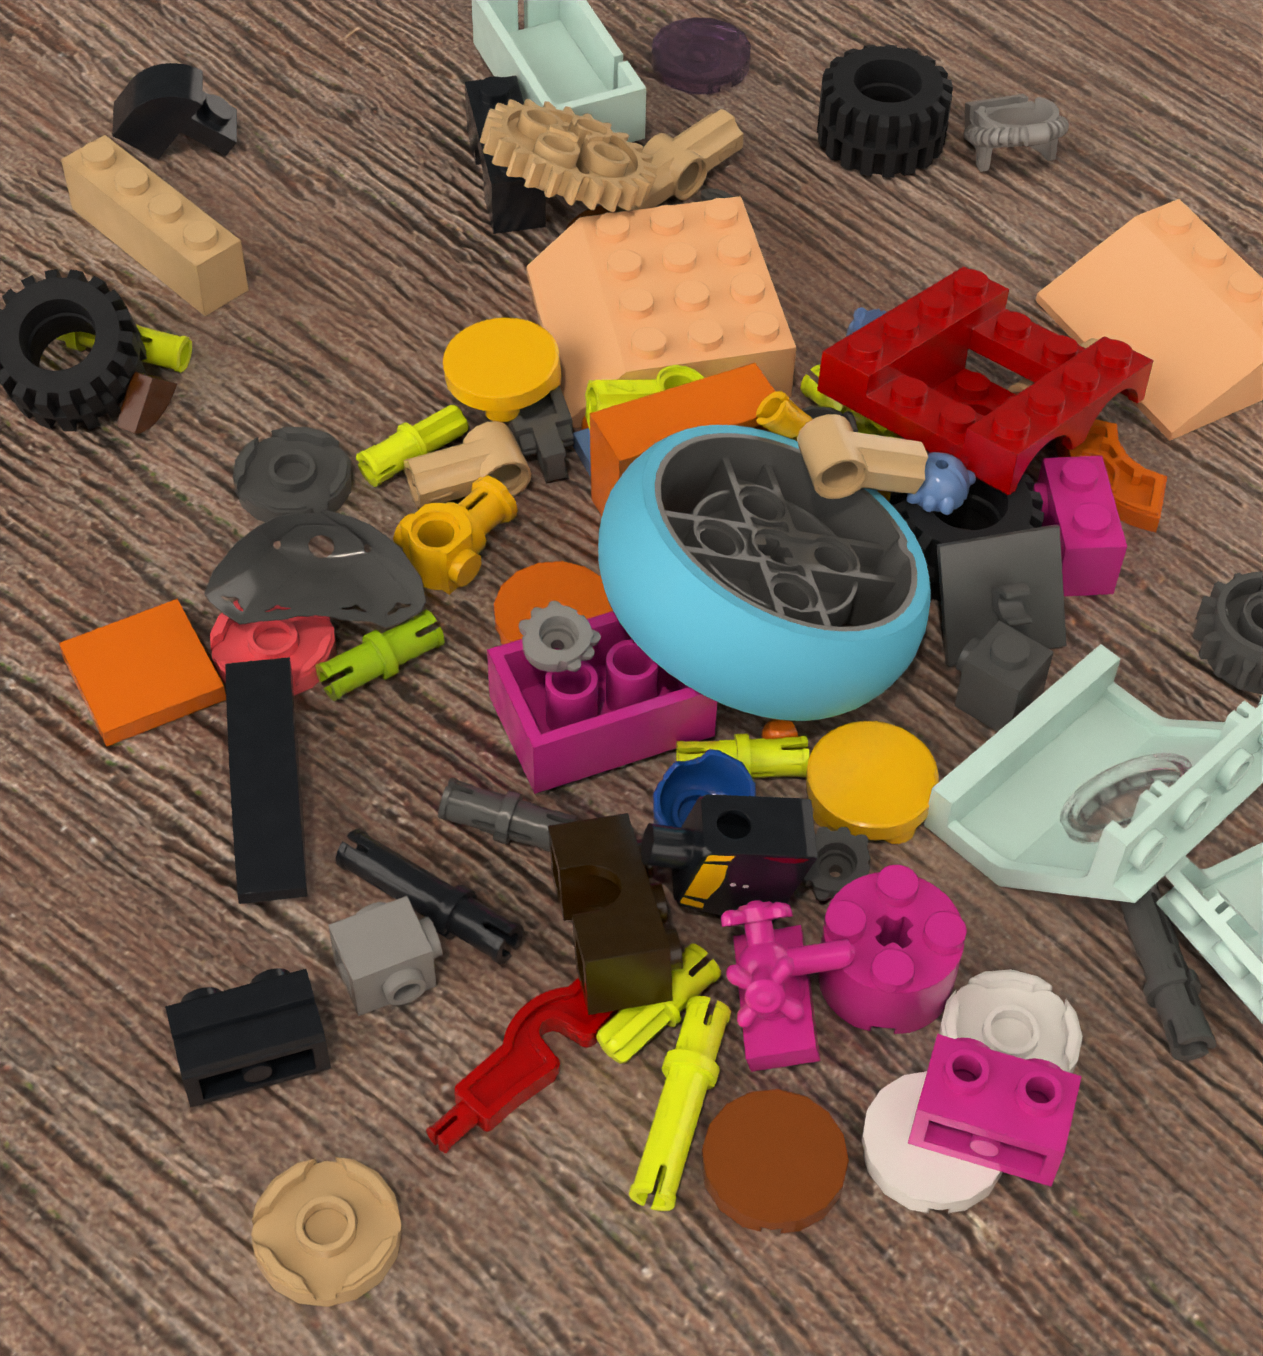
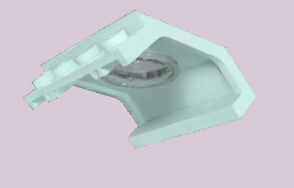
(1095, 788)

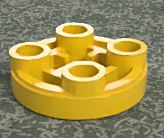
(502, 366)
(871, 781)

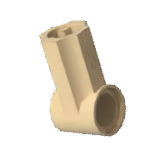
(850, 460)
(451, 471)

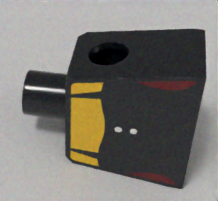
(735, 851)

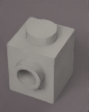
(385, 954)

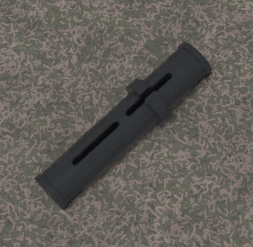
(449, 907)

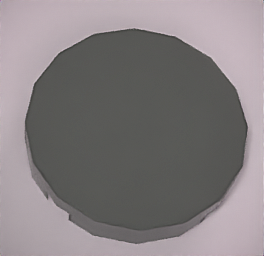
(292, 473)

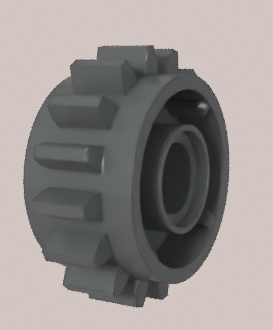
(1233, 631)

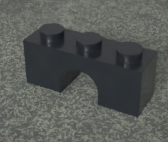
(507, 199)

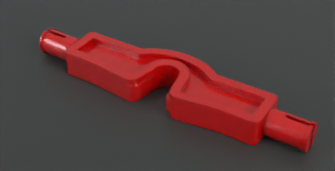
(519, 1065)

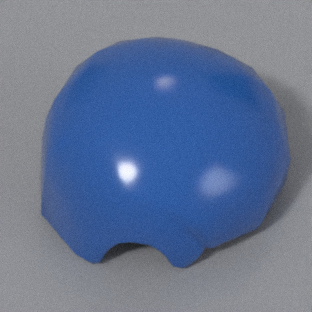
(688, 780)

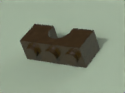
(615, 914)

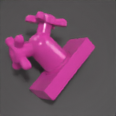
(776, 984)

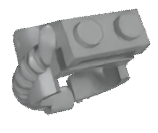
(1013, 123)

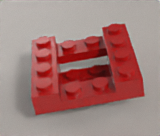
(914, 380)

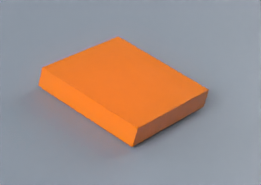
(142, 672)

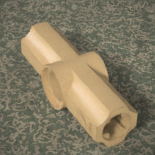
(688, 157)

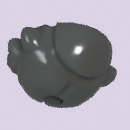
(838, 853)

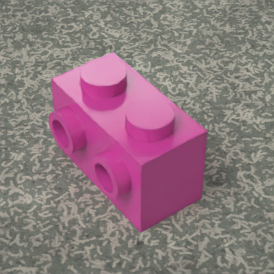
(1091, 535)
(995, 1109)

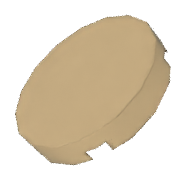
(326, 1231)

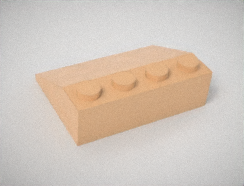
(1179, 300)

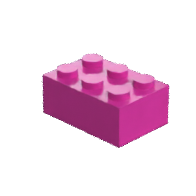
(593, 718)

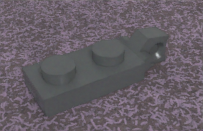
(545, 430)

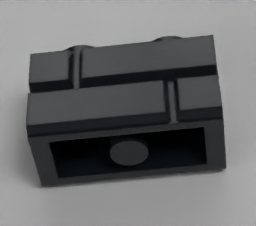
(247, 1035)

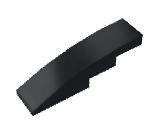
(265, 781)

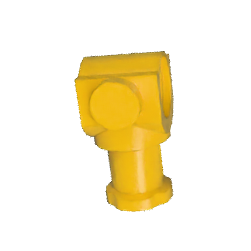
(447, 537)

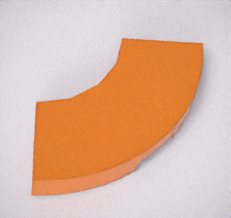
(1135, 489)

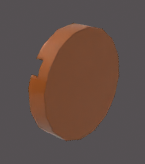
(774, 1161)

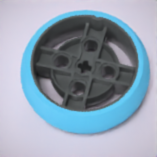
(747, 574)

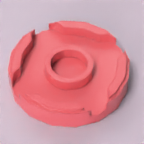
(300, 638)

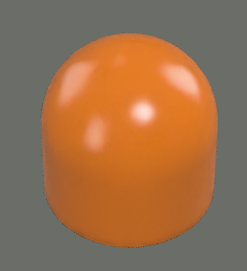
(779, 729)

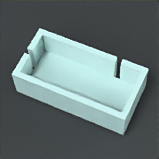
(562, 59)

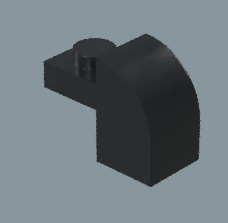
(172, 101)

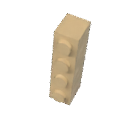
(155, 225)

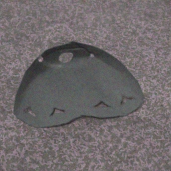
(315, 585)

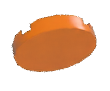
(542, 583)

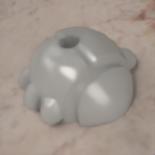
(557, 628)

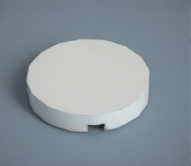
(1015, 1017)
(911, 1173)

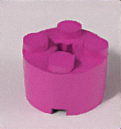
(904, 946)

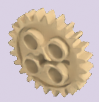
(568, 155)

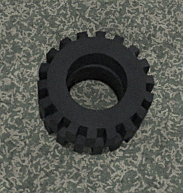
(884, 110)
(54, 309)
(983, 513)

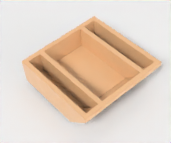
(660, 293)

